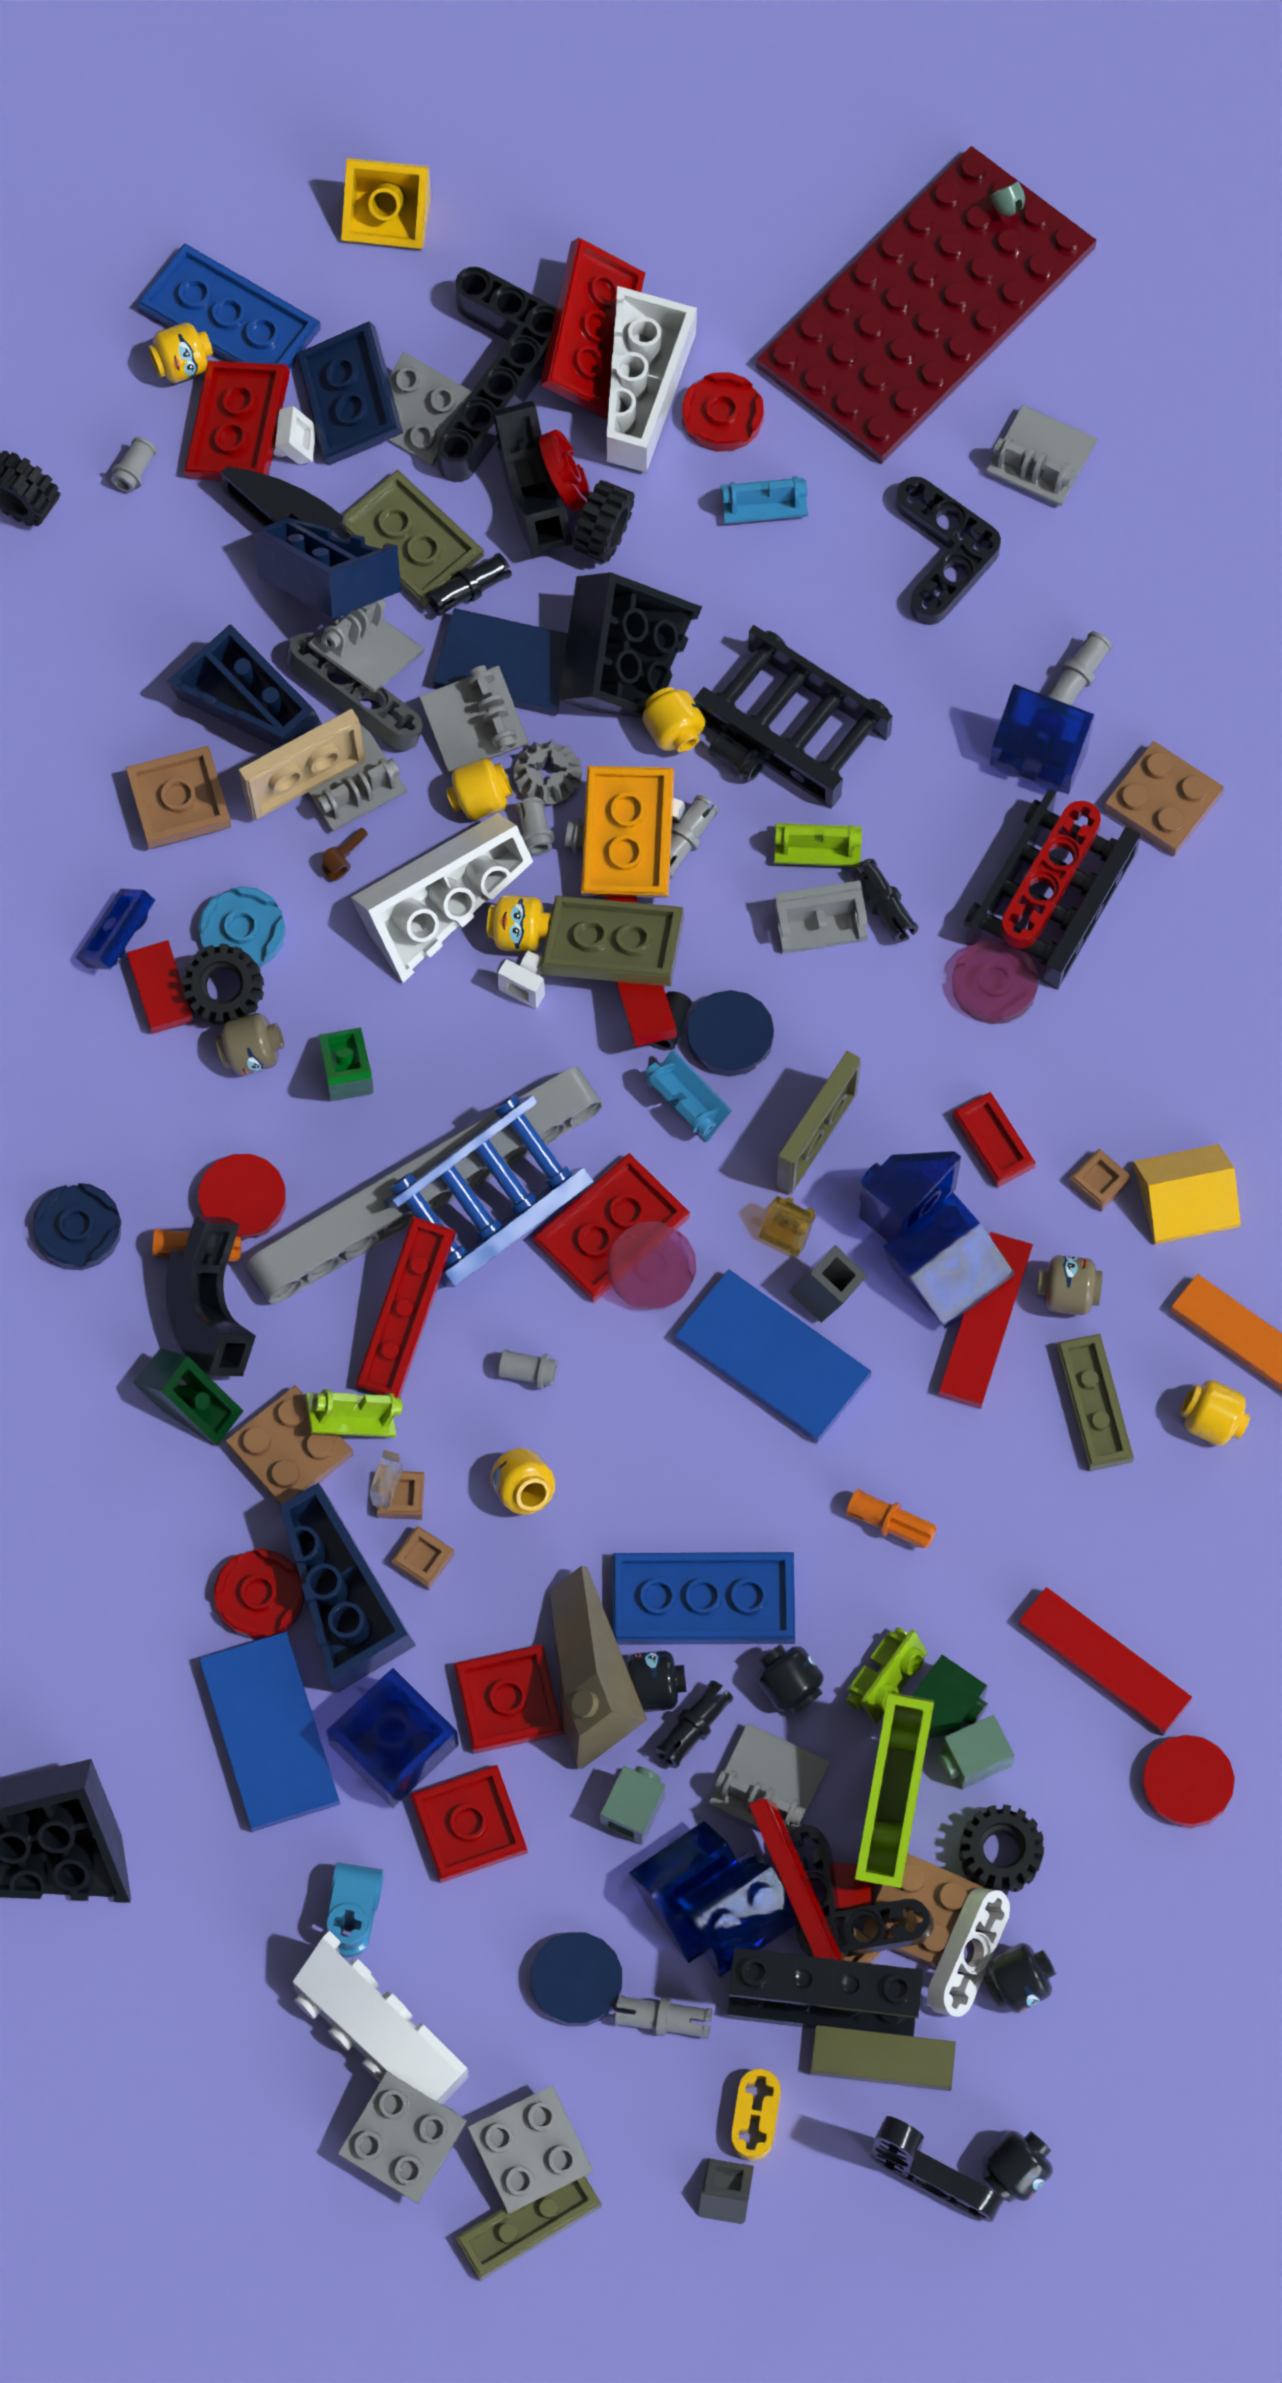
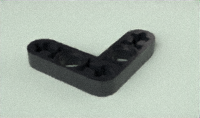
(960, 552)
(844, 1921)
(898, 2150)

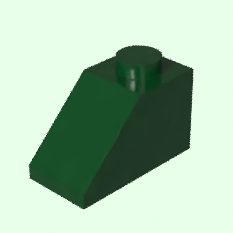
(188, 1395)
(956, 1697)

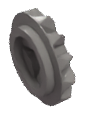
(560, 785)

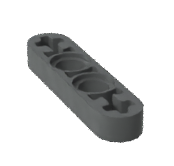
(392, 722)

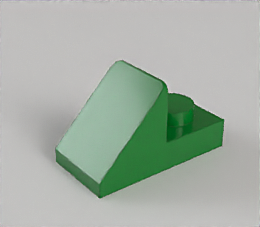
(346, 1064)

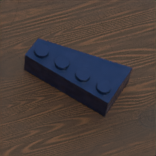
(346, 1602)

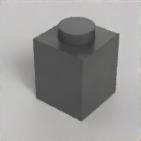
(828, 1283)

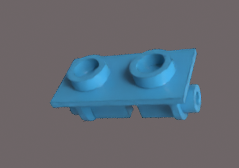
(764, 500)
(688, 1095)

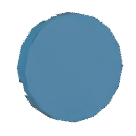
(244, 920)

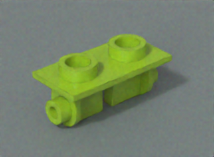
(818, 845)
(353, 1413)
(900, 1658)

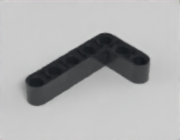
(504, 373)

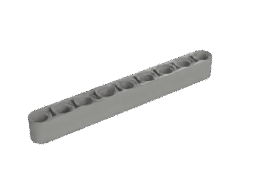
(365, 1219)

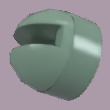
(1009, 199)

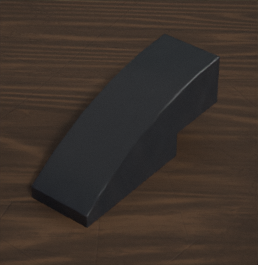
(273, 499)

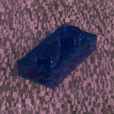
(115, 929)

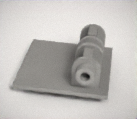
(424, 405)
(1041, 455)
(366, 646)
(474, 718)
(359, 788)
(769, 1770)
(402, 2137)
(530, 2149)

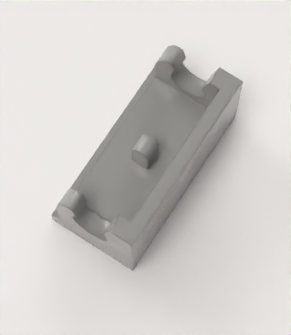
(820, 917)

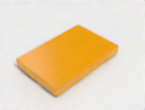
(628, 831)

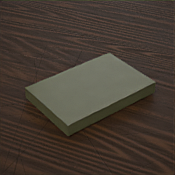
(427, 540)
(612, 940)
(818, 1123)

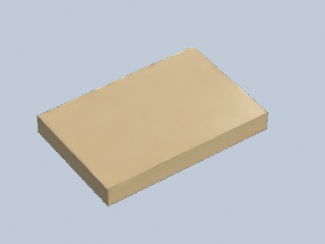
(302, 764)

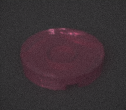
(994, 982)
(651, 1265)

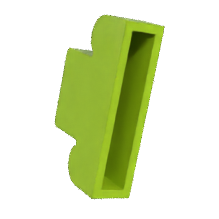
(894, 1789)

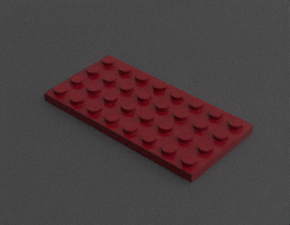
(924, 306)

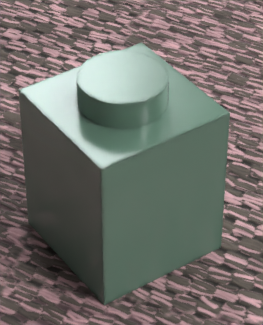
(976, 1752)
(633, 1803)

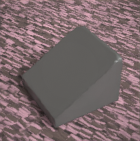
(725, 2191)

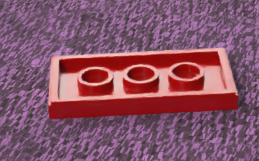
(584, 325)

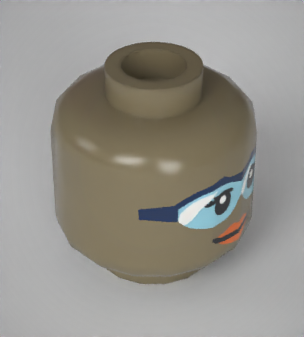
(249, 1044)
(1070, 1285)

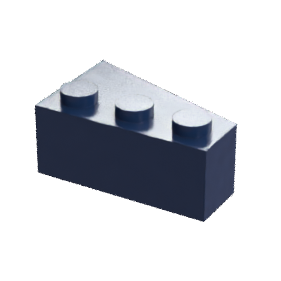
(325, 569)
(243, 690)

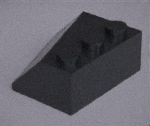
(621, 643)
(60, 1836)

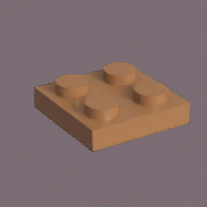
(178, 797)
(1163, 798)
(284, 1451)
(940, 1893)

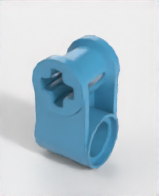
(354, 1902)

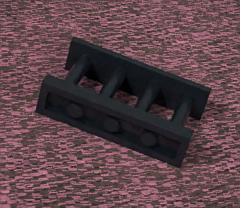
(788, 754)
(1075, 922)
(823, 1992)

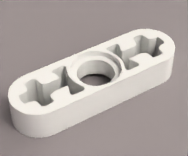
(966, 1985)

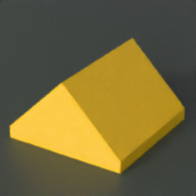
(386, 203)
(1188, 1193)

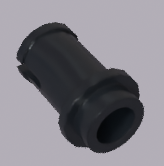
(736, 756)
(679, 1007)

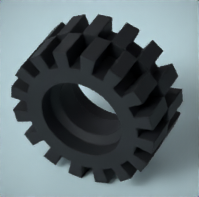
(25, 490)
(603, 521)
(223, 958)
(1006, 1822)

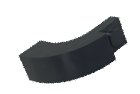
(531, 489)
(198, 1301)

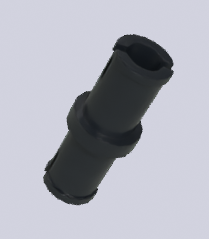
(469, 584)
(884, 900)
(693, 1724)

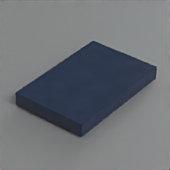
(349, 393)
(526, 654)

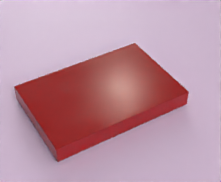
(236, 418)
(586, 1229)

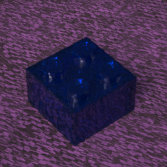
(392, 1737)

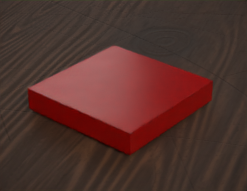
(508, 1699)
(468, 1823)

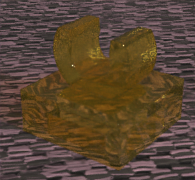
(787, 1225)

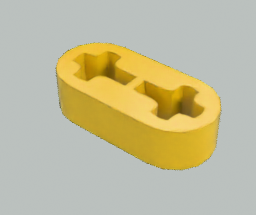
(744, 2113)

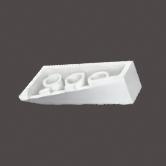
(647, 363)
(438, 892)
(375, 2023)

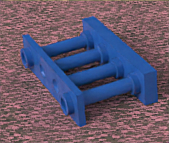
(527, 1208)

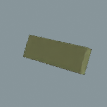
(1094, 1402)
(883, 2058)
(508, 2236)

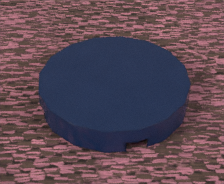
(730, 1032)
(77, 1226)
(576, 1979)

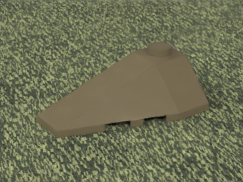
(593, 1681)

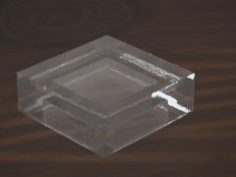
(386, 1479)

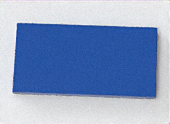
(234, 312)
(773, 1355)
(704, 1598)
(269, 1731)

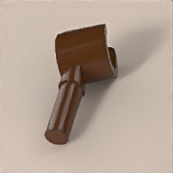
(334, 858)

